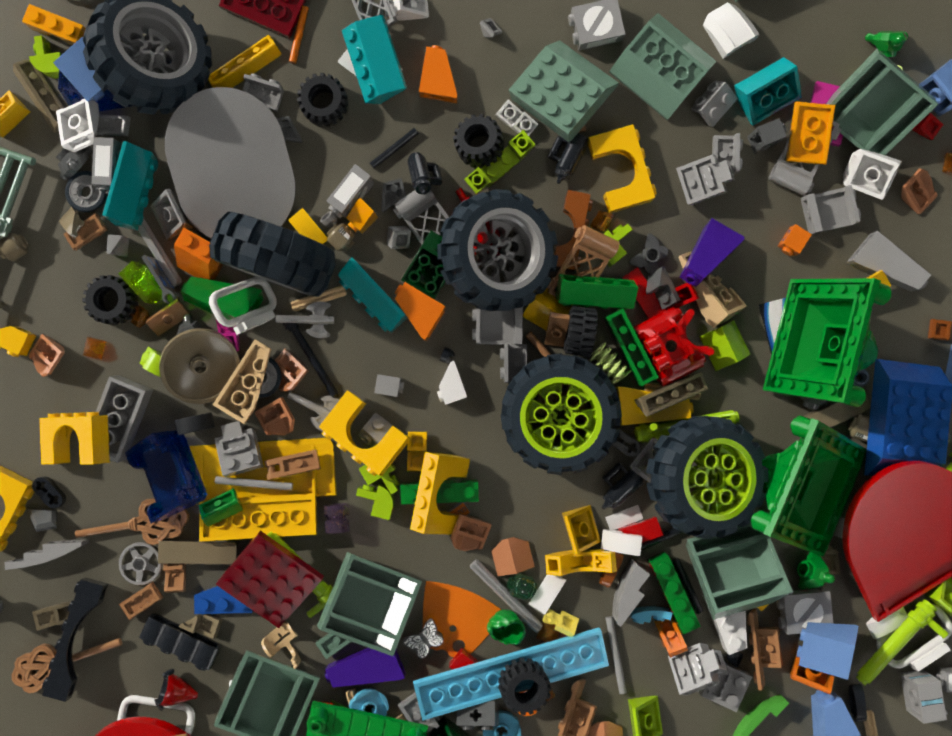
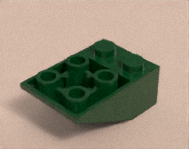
(426, 268)

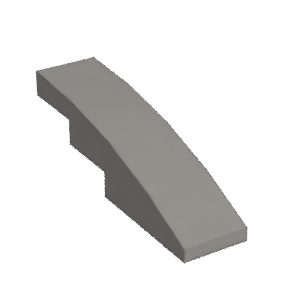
(50, 551)

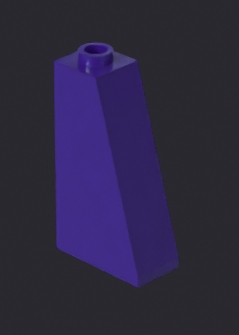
(710, 250)
(365, 668)

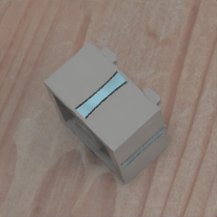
(923, 696)

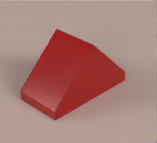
(686, 293)

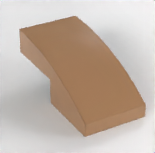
(174, 578)

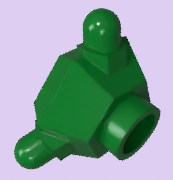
(888, 41)
(813, 572)

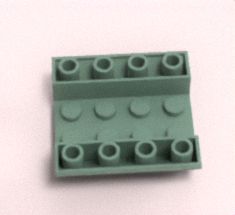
(662, 66)

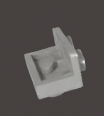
(268, 92)
(714, 102)
(728, 149)
(514, 359)
(374, 430)
(412, 712)

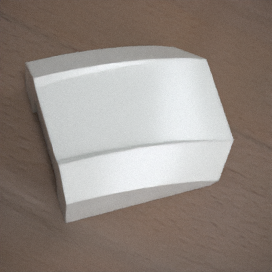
(729, 29)
(78, 125)
(871, 172)

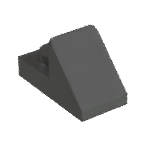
(662, 286)

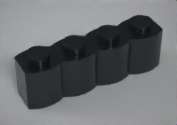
(182, 643)

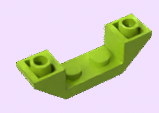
(515, 151)

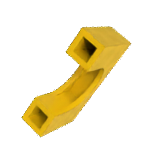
(624, 142)
(338, 426)
(91, 433)
(434, 472)
(15, 493)

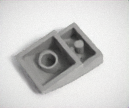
(628, 591)

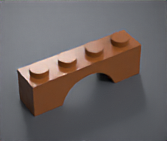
(576, 208)

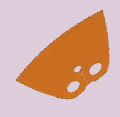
(457, 607)

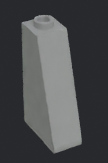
(881, 254)

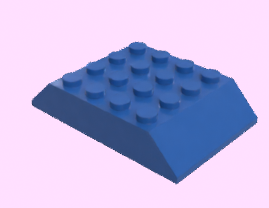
(908, 415)

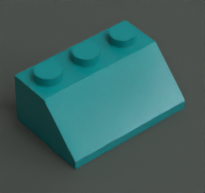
(769, 90)

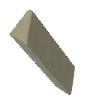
(39, 91)
(672, 394)
(197, 552)

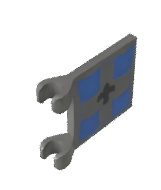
(161, 279)

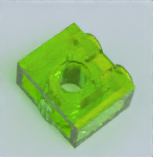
(142, 282)

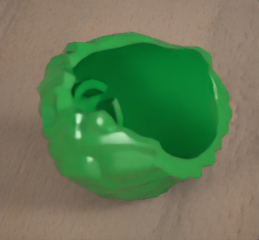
(506, 627)

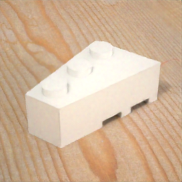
(731, 631)

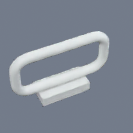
(248, 320)
(926, 653)
(150, 701)

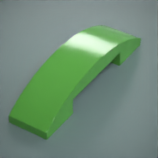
(759, 712)

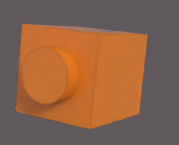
(794, 240)

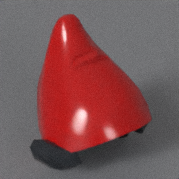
(174, 691)

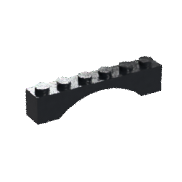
(62, 675)

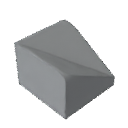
(398, 237)
(117, 245)

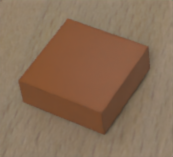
(939, 329)

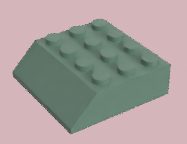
(562, 89)
(879, 104)
(738, 571)
(369, 604)
(265, 698)

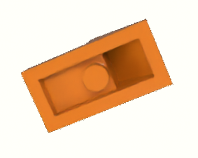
(671, 637)

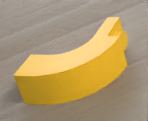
(589, 560)

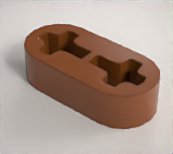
(607, 578)

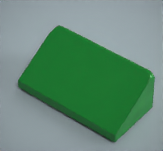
(220, 507)

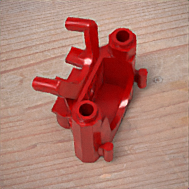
(662, 328)

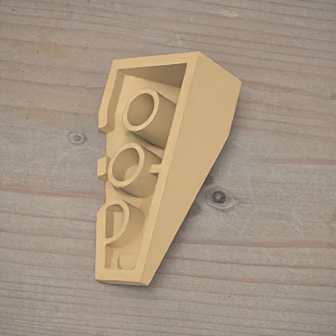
(715, 300)
(244, 386)

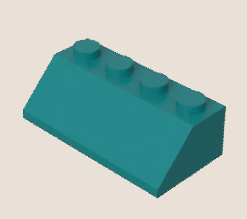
(374, 59)
(130, 186)
(372, 295)

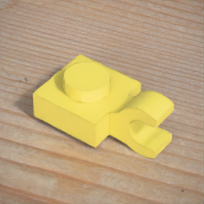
(564, 622)

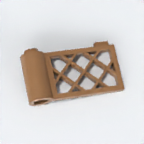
(590, 242)

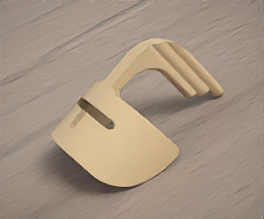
(271, 649)

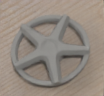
(139, 563)

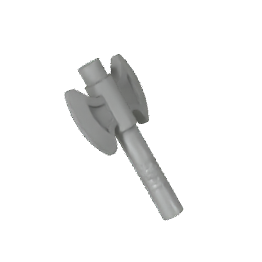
(317, 319)
(322, 411)

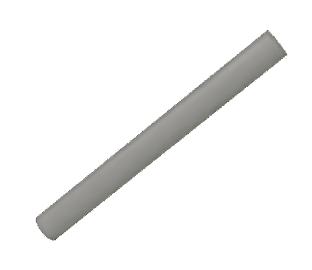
(254, 483)
(616, 655)

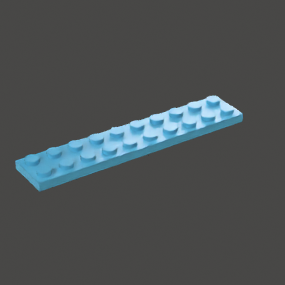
(479, 681)

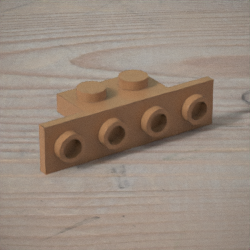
(765, 646)
(578, 713)

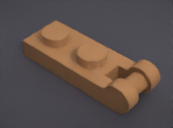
(292, 464)

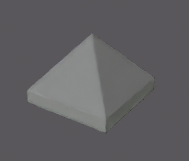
(490, 28)

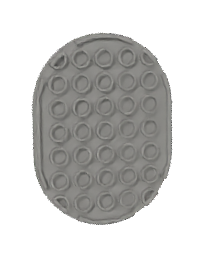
(228, 158)

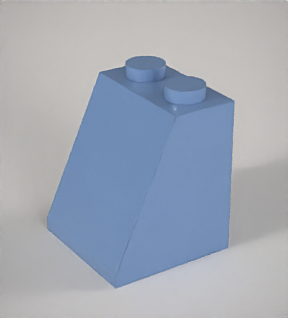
(74, 68)
(940, 87)
(828, 648)
(831, 716)

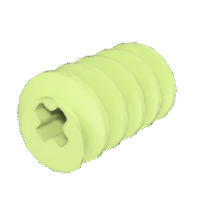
(609, 364)

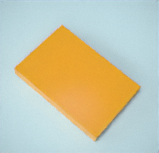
(810, 133)

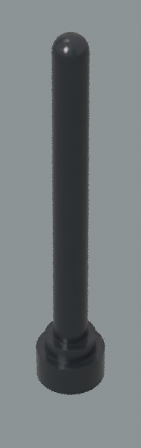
(294, 328)

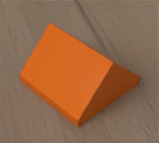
(811, 677)

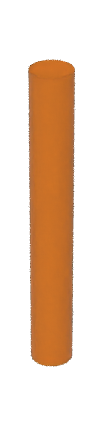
(298, 35)

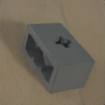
(767, 135)
(489, 716)

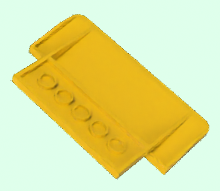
(269, 509)

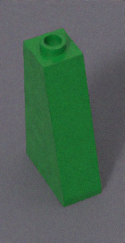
(198, 291)

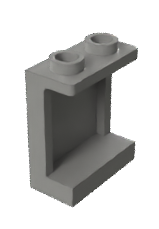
(830, 210)
(498, 326)

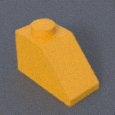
(361, 217)

